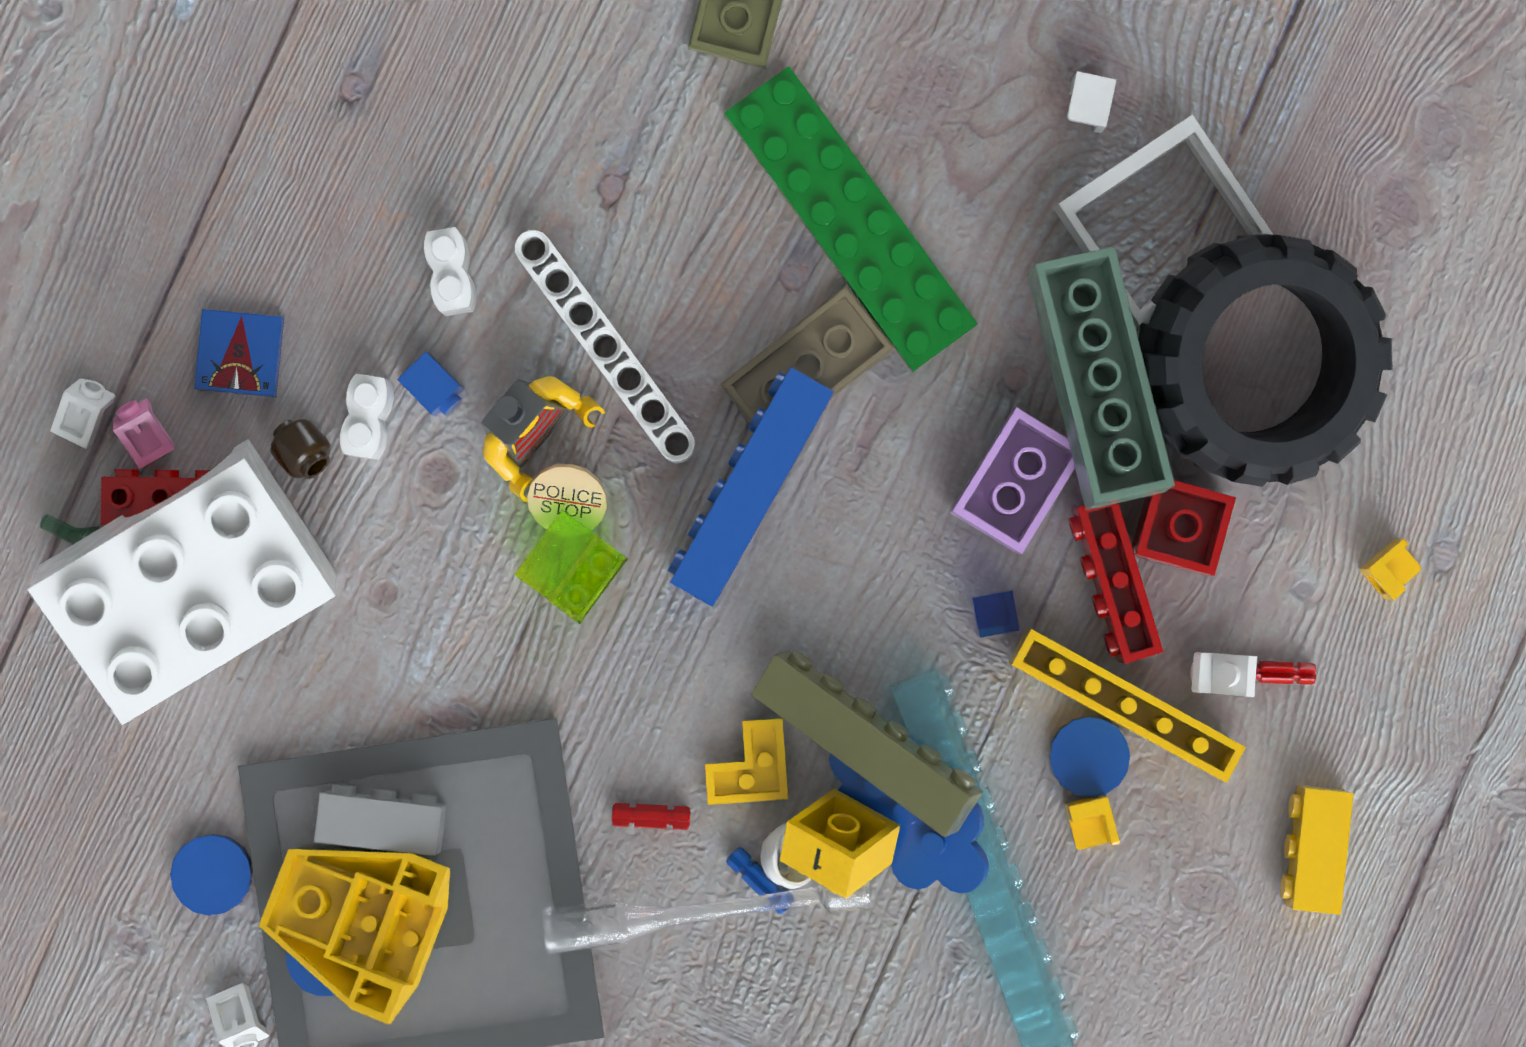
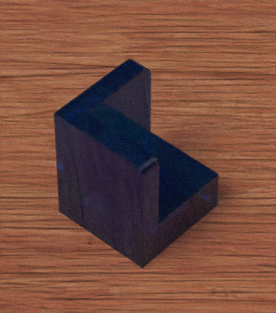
(995, 614)

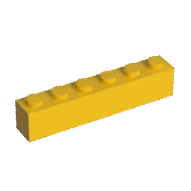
(1126, 705)

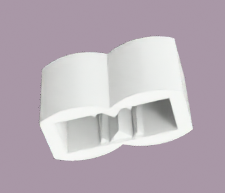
(450, 260)
(364, 429)

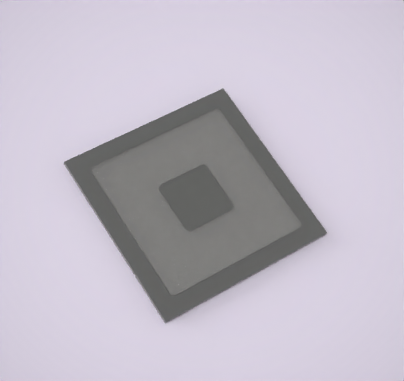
(507, 860)

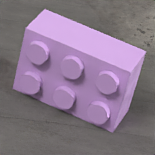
(1016, 481)

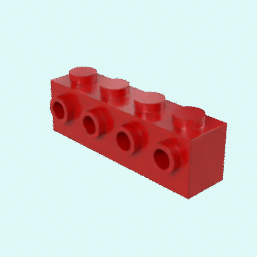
(130, 494)
(1117, 581)

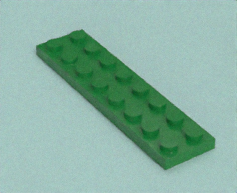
(850, 219)

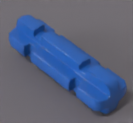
(753, 874)

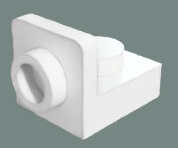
(81, 411)
(1223, 674)
(236, 1018)

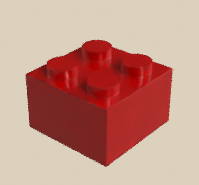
(1184, 528)

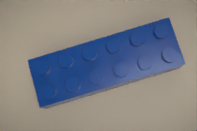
(751, 486)

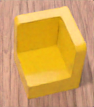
(1391, 569)
(1091, 822)

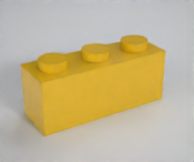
(1317, 849)

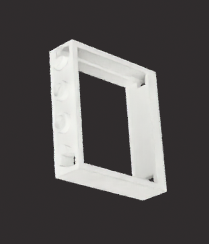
(1206, 154)

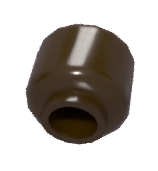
(300, 448)

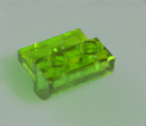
(571, 566)

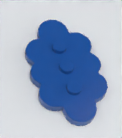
(920, 851)

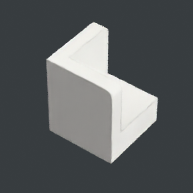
(1091, 100)

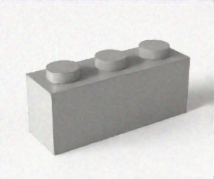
(380, 820)

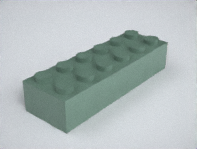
(1100, 378)

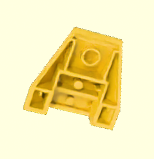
(359, 922)

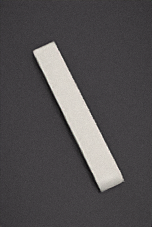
(596, 329)

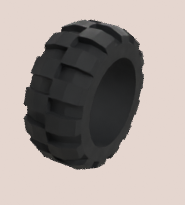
(1348, 377)

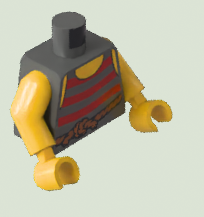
(524, 421)

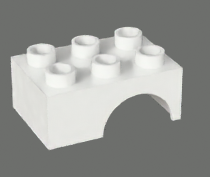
(184, 584)

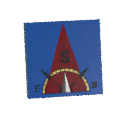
(239, 353)

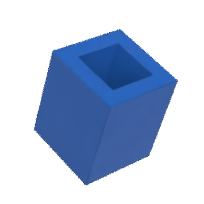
(431, 385)

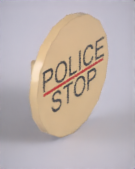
(568, 489)

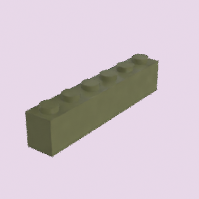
(867, 742)

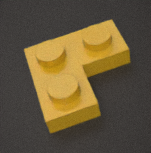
(760, 775)

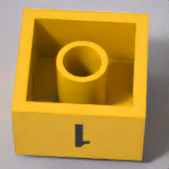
(839, 843)

